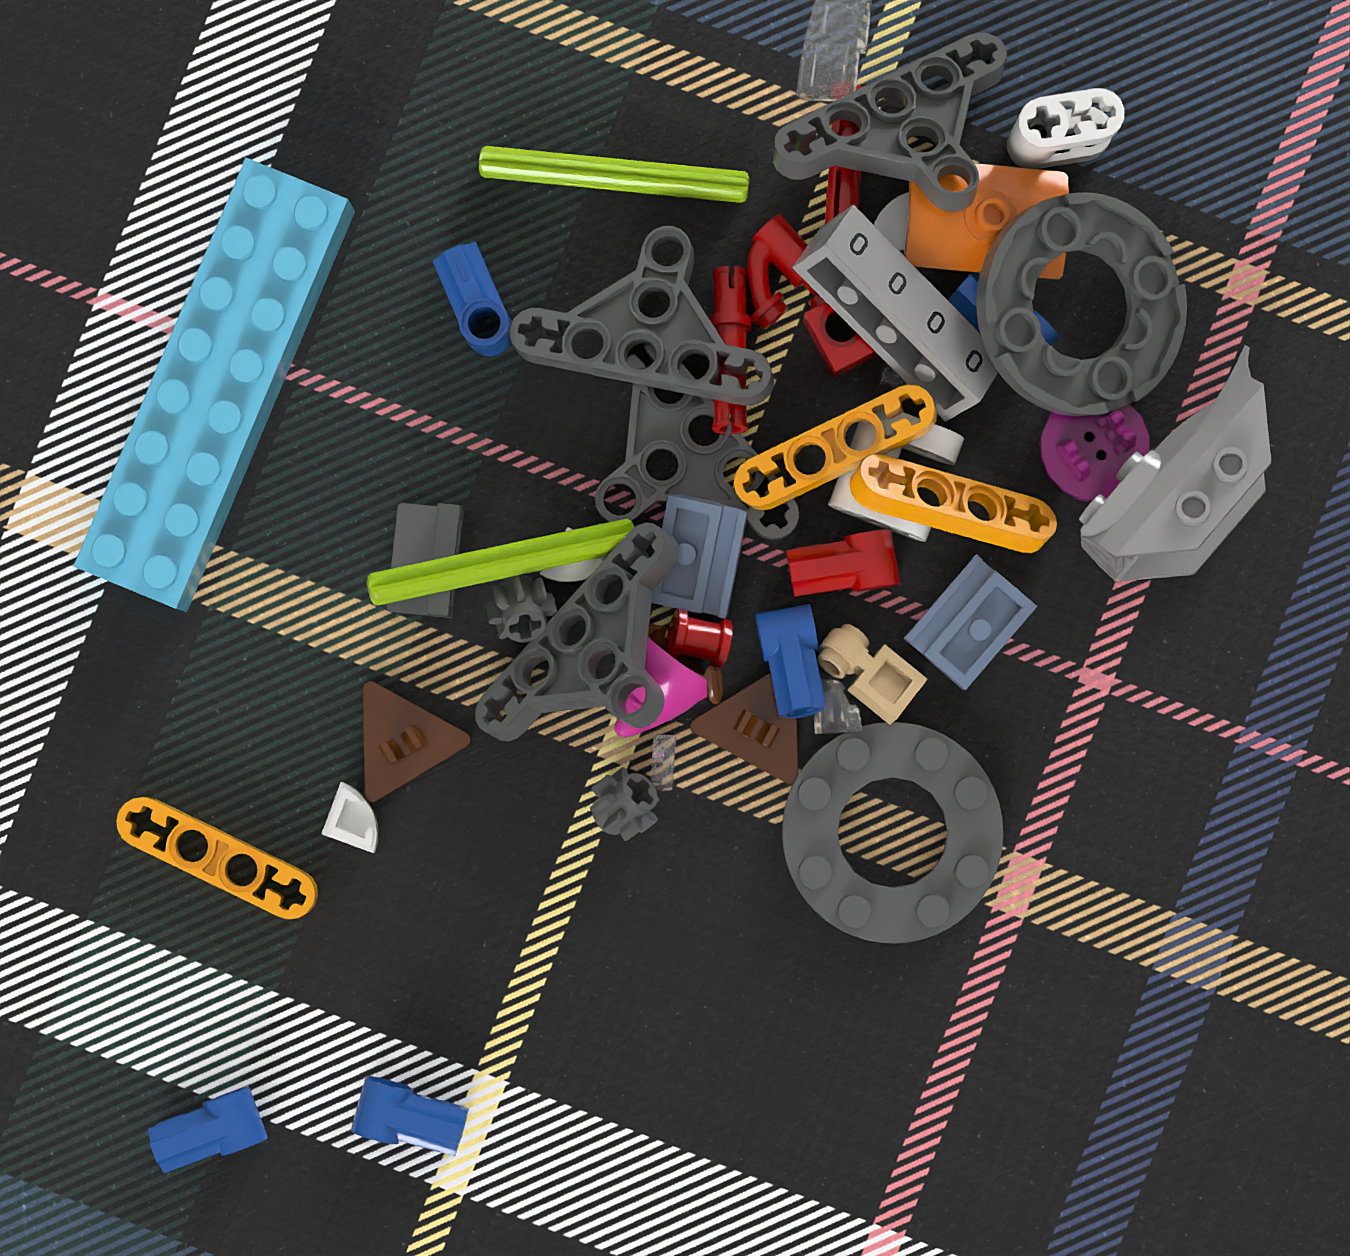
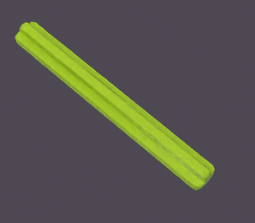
(613, 174)
(496, 562)

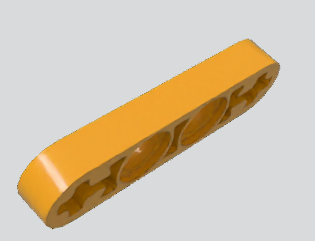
(831, 438)
(953, 496)
(214, 864)

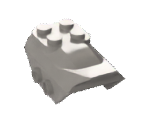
(1187, 491)

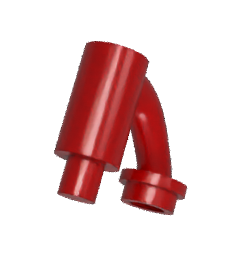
(782, 246)

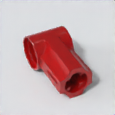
(857, 562)

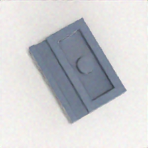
(708, 555)
(970, 622)

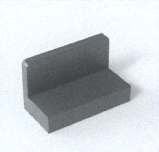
(422, 536)

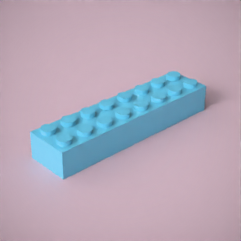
(215, 385)

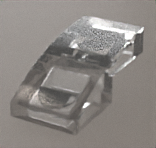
(832, 49)

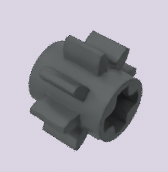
(520, 608)
(624, 804)

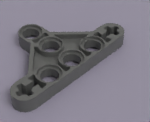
(882, 137)
(674, 335)
(700, 468)
(609, 629)

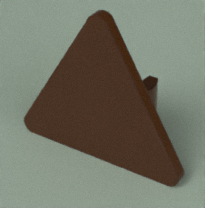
(752, 730)
(402, 741)

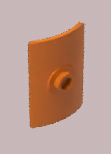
(964, 237)

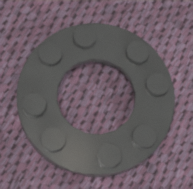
(1152, 292)
(970, 847)

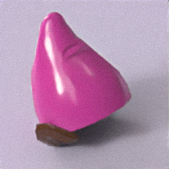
(679, 679)

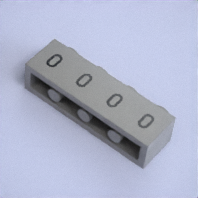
(897, 312)

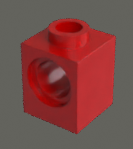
(837, 356)

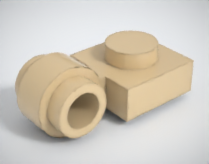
(883, 681)

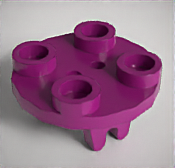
(1073, 460)

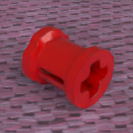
(699, 638)

